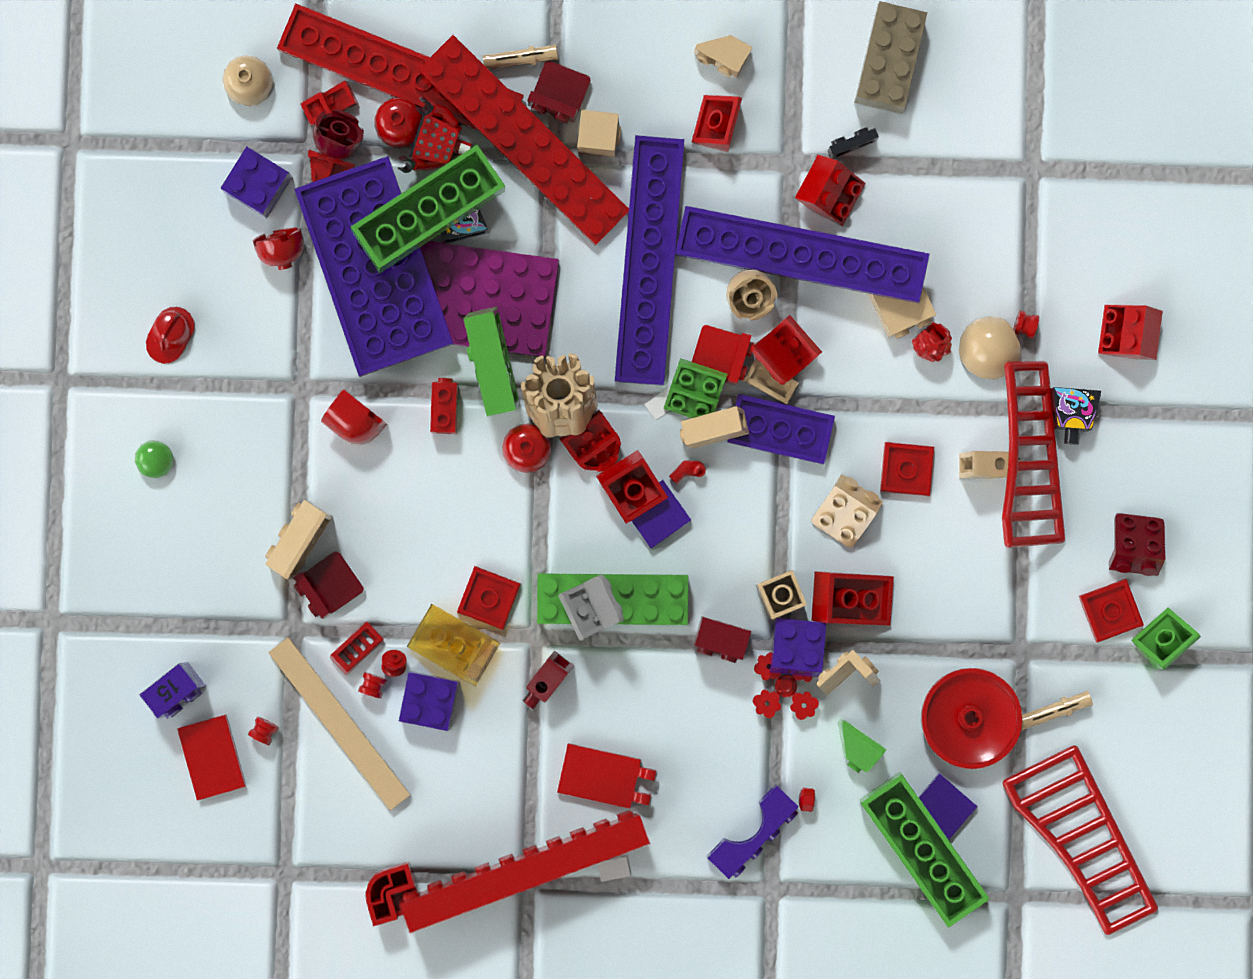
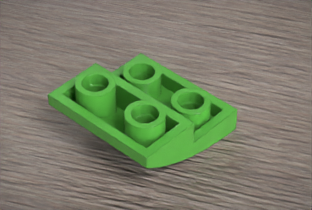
(694, 389)

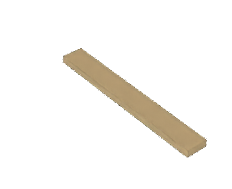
(339, 723)

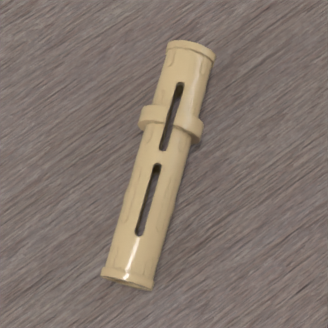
(532, 56)
(1055, 710)

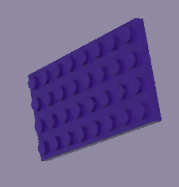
(382, 314)

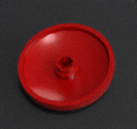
(971, 718)

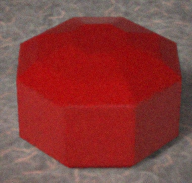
(806, 799)

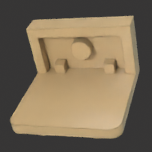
(847, 511)
(846, 666)

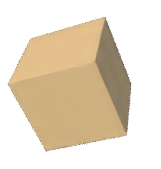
(598, 133)
(781, 594)

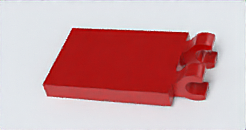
(603, 776)

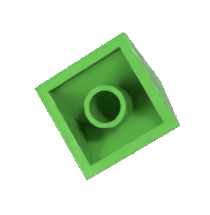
(1165, 639)

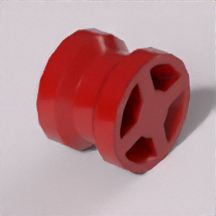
(1026, 324)
(372, 685)
(263, 730)

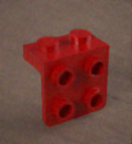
(786, 350)
(723, 352)

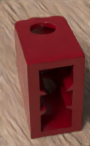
(551, 673)

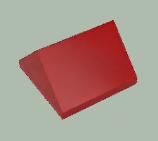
(716, 121)

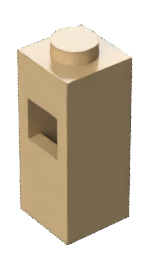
(714, 427)

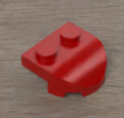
(595, 447)

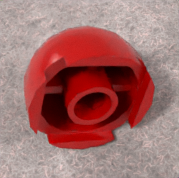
(397, 122)
(280, 247)
(526, 448)

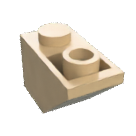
(725, 53)

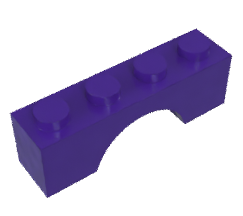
(731, 855)

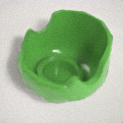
(153, 459)

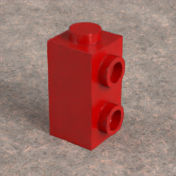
(444, 407)

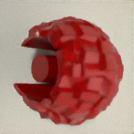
(933, 342)

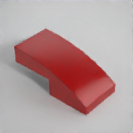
(337, 98)

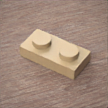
(762, 380)

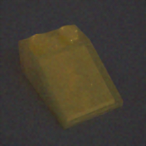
(453, 645)

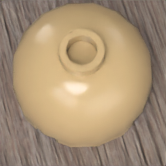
(247, 80)
(751, 294)

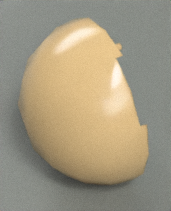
(988, 346)

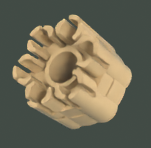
(555, 381)

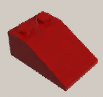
(852, 598)

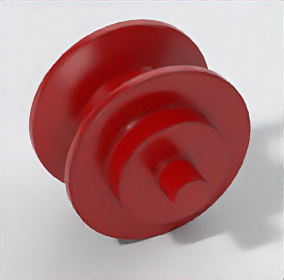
(393, 663)

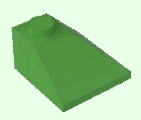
(858, 747)

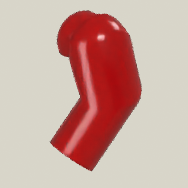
(688, 468)

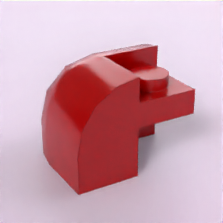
(352, 420)
(386, 890)

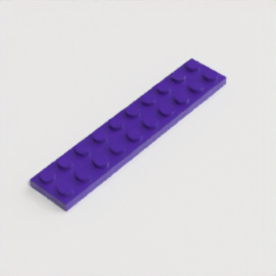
(802, 254)
(649, 260)

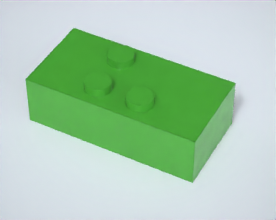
(491, 361)

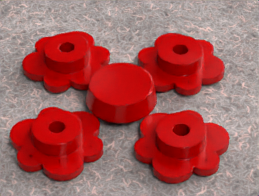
(786, 687)

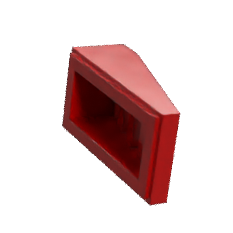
(340, 663)

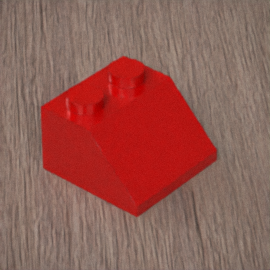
(632, 486)

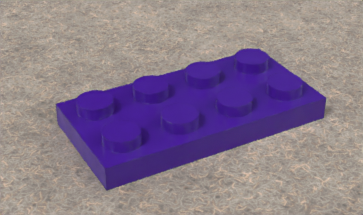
(785, 429)

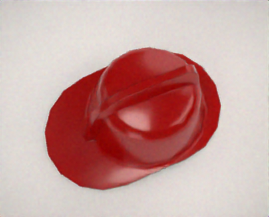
(169, 335)

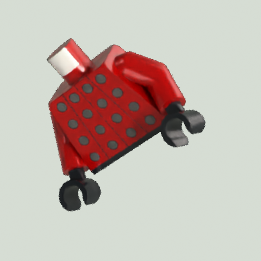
(435, 139)

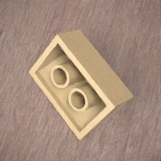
(297, 539)

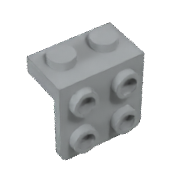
(591, 607)

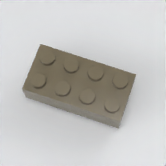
(890, 57)

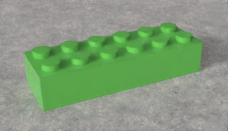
(428, 208)
(643, 597)
(924, 849)

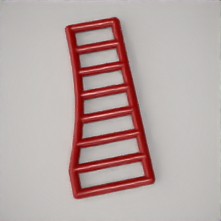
(1014, 465)
(1058, 843)

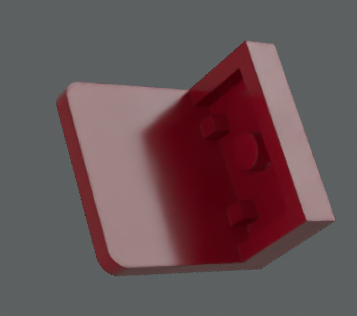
(559, 92)
(1138, 544)
(328, 585)

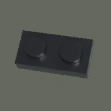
(861, 139)

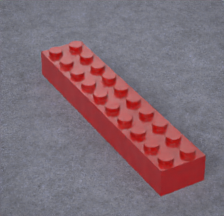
(523, 871)

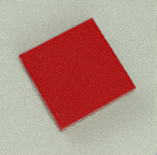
(907, 469)
(488, 597)
(1111, 610)

